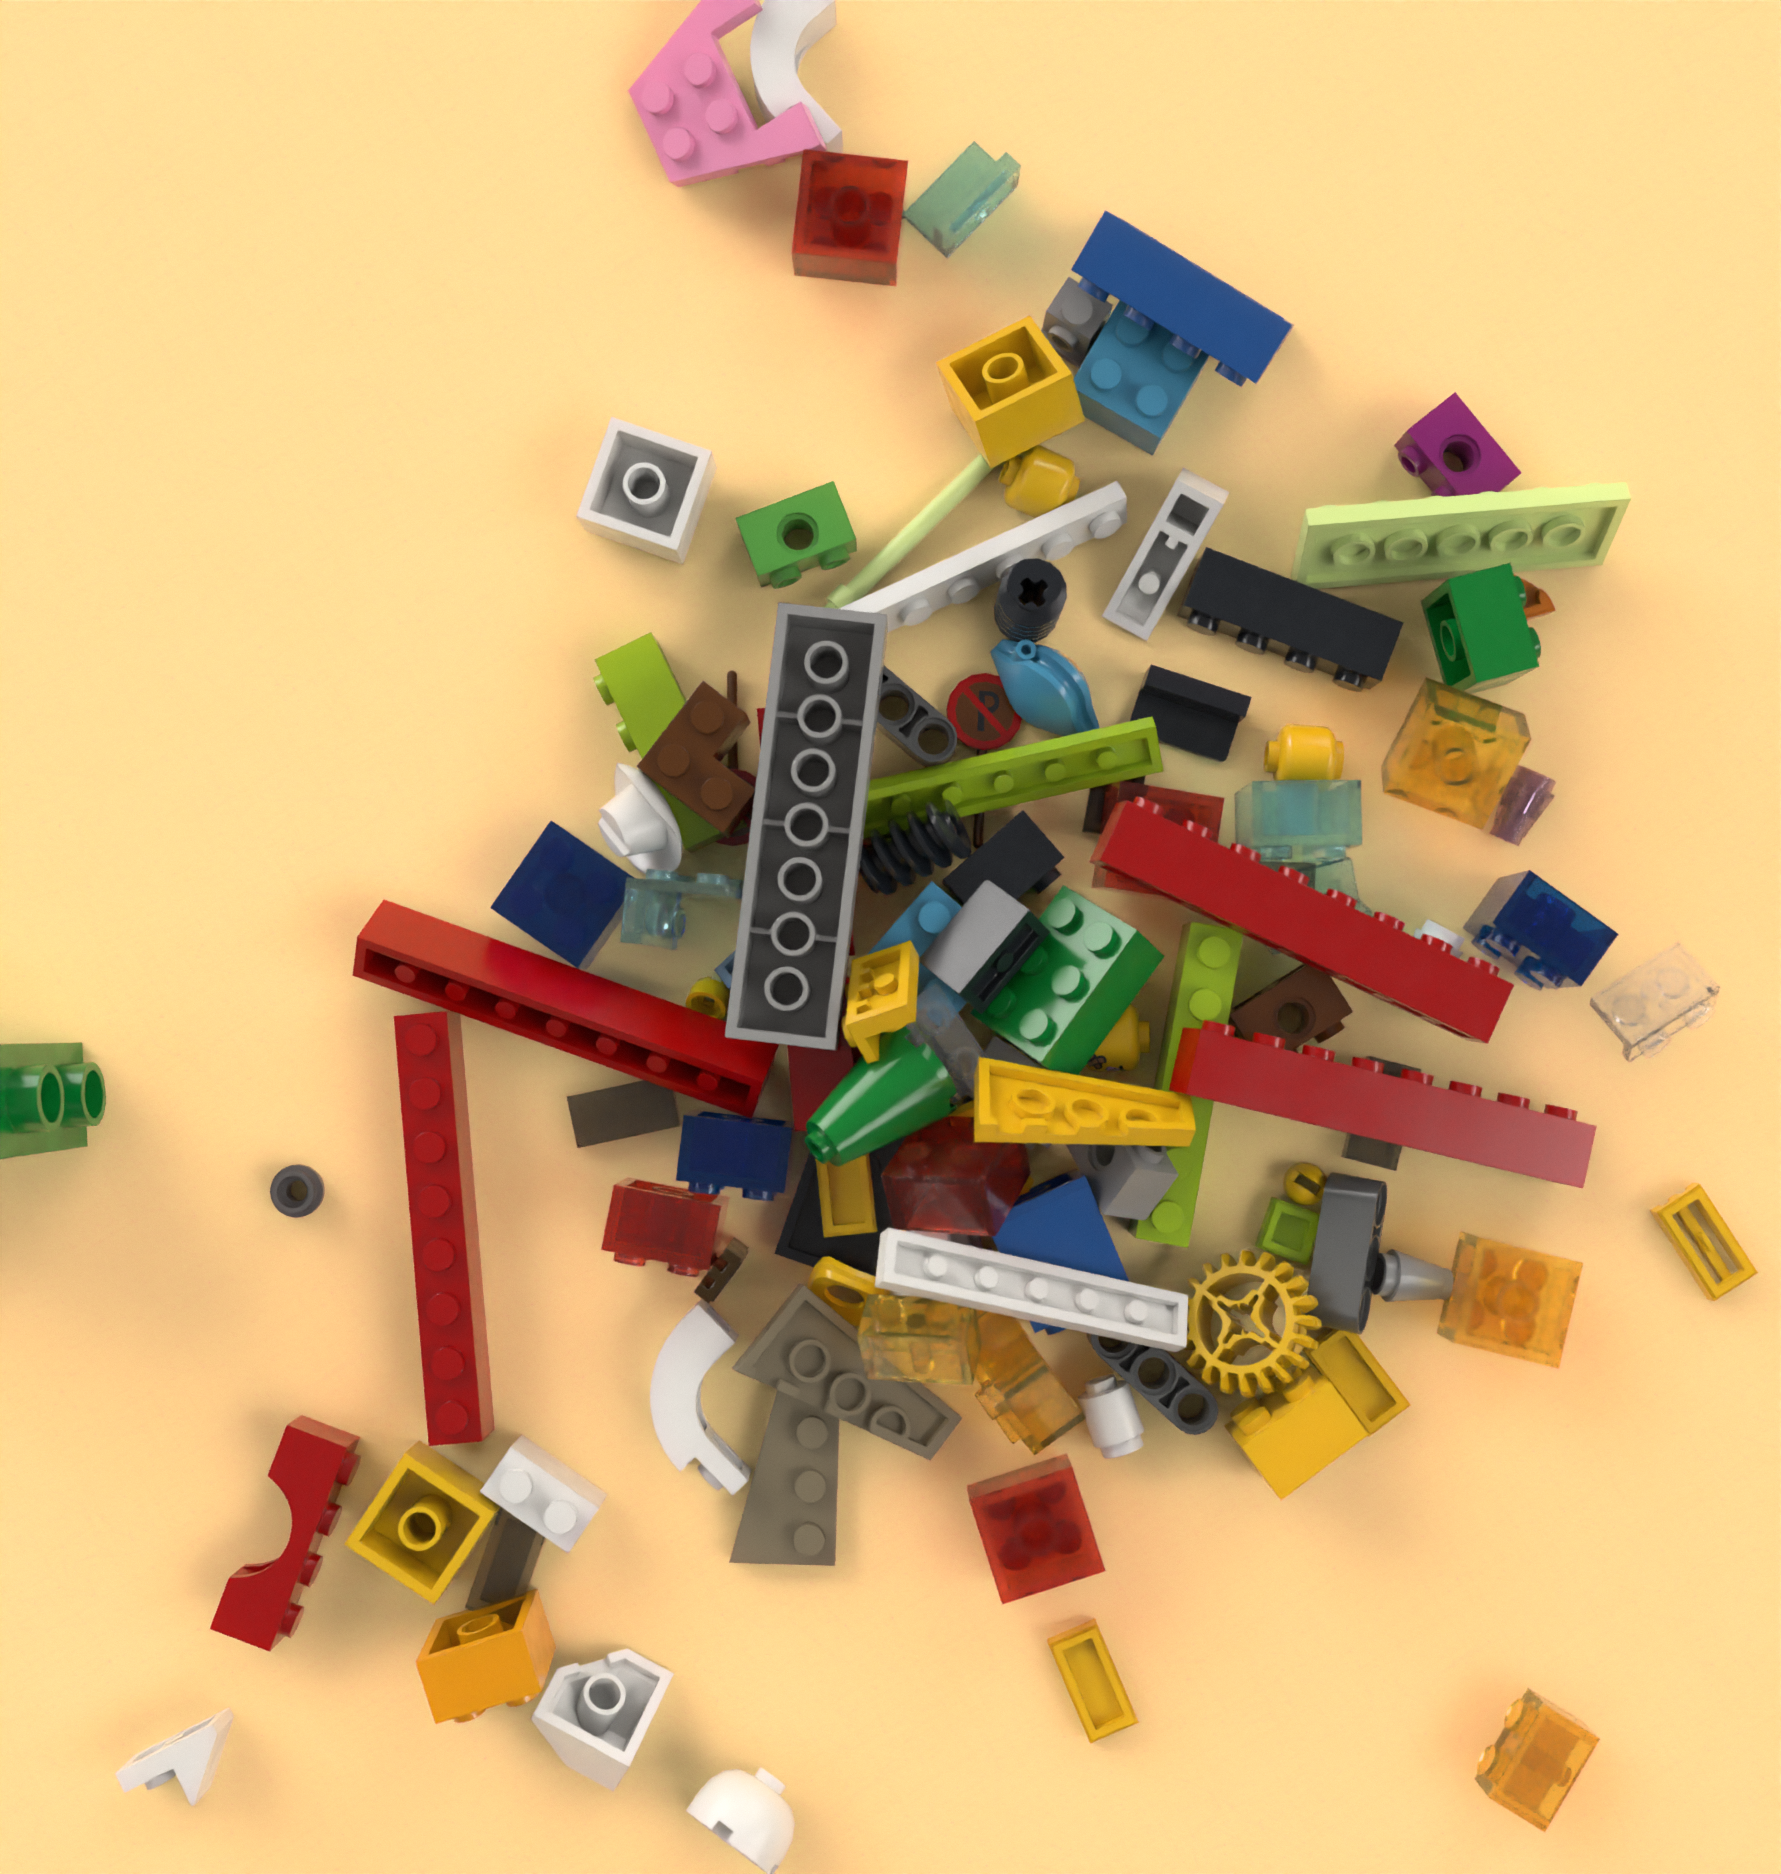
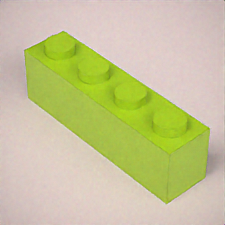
(648, 700)

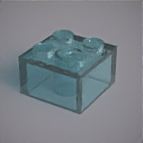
(1299, 818)

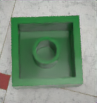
(1481, 629)

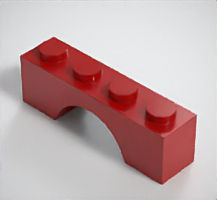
(310, 1470)

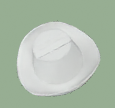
(640, 823)

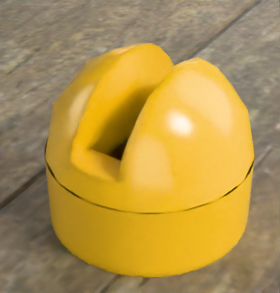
(711, 988)
(1299, 1193)

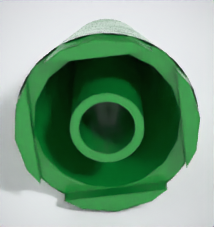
(881, 1101)

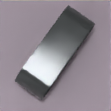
(917, 720)
(1347, 1251)
(1165, 1391)

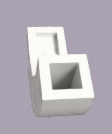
(777, 46)
(676, 1398)

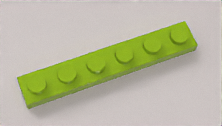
(1018, 774)

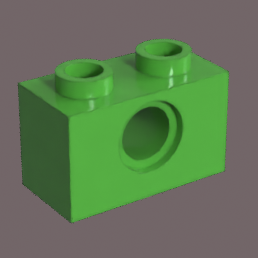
(815, 511)

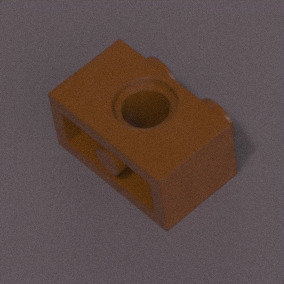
(1306, 988)

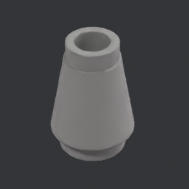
(1410, 1278)

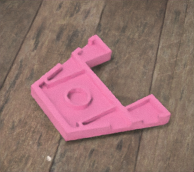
(699, 111)

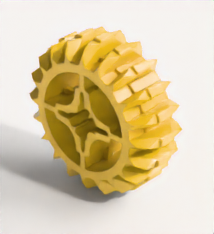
(1260, 1307)

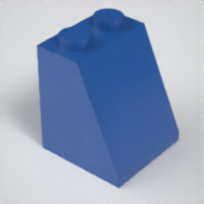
(1060, 1227)

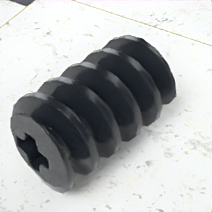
(1031, 582)
(914, 849)

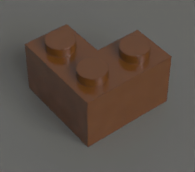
(690, 756)

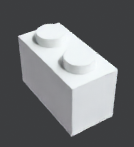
(544, 1493)

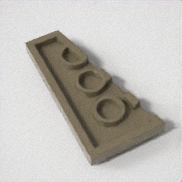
(818, 1360)
(793, 1490)

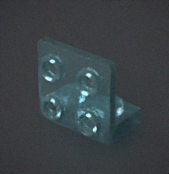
(654, 904)

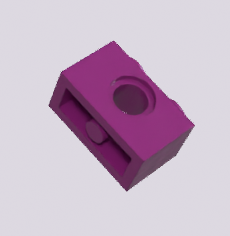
(1455, 430)

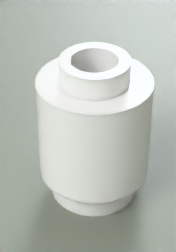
(1111, 1416)

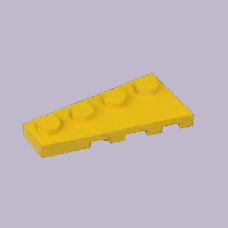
(1064, 1108)

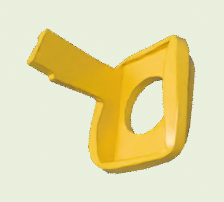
(832, 1272)

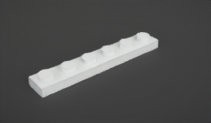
(985, 564)
(1031, 1290)

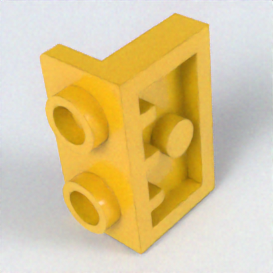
(880, 996)

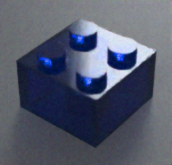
(565, 896)
(1539, 932)
(736, 1153)

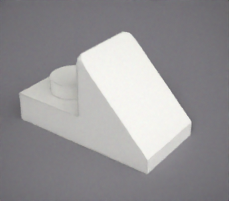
(188, 1755)

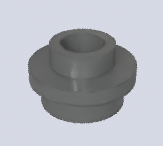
(281, 1190)

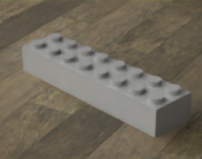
(807, 826)

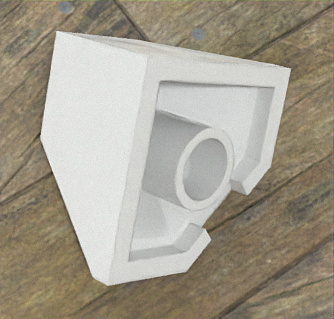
(601, 1712)

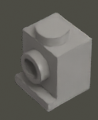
(1074, 322)

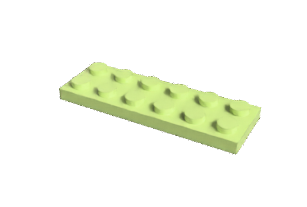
(1458, 535)

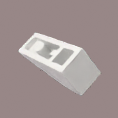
(1165, 553)

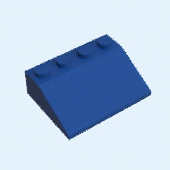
(1181, 298)

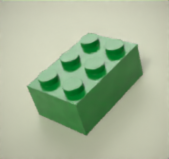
(1072, 985)

